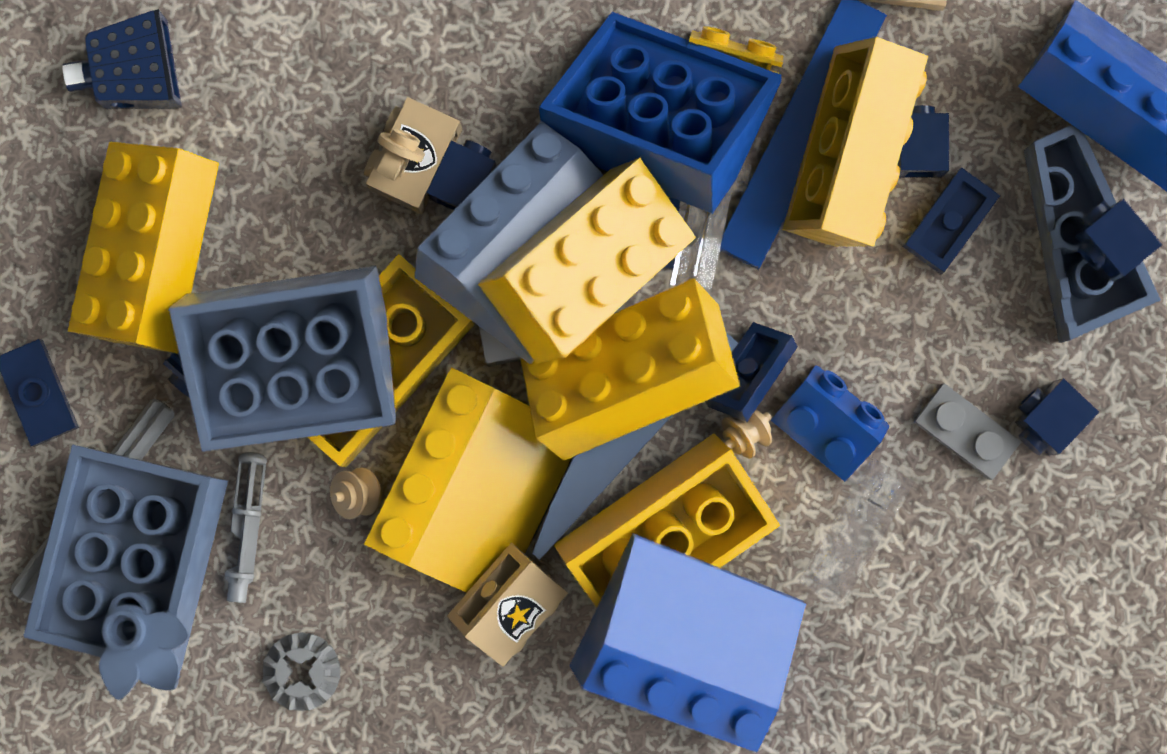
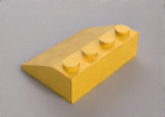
(467, 485)

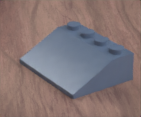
(497, 219)
(286, 358)
(119, 539)

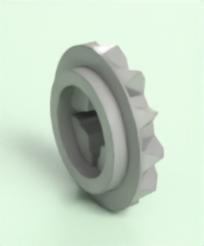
(324, 673)

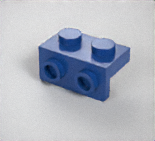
(831, 422)

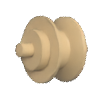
(742, 435)
(355, 493)

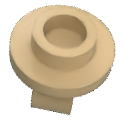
(400, 149)

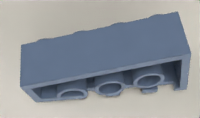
(1064, 189)

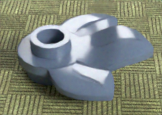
(145, 656)

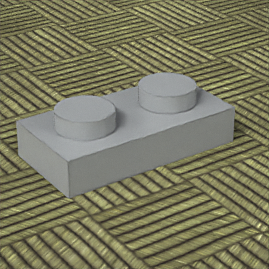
(967, 431)

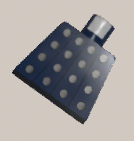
(128, 65)

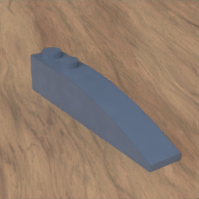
(589, 476)

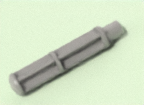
(245, 526)

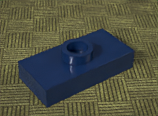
(951, 221)
(758, 363)
(37, 393)

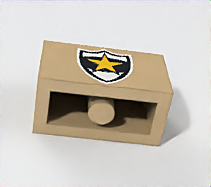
(435, 133)
(507, 605)

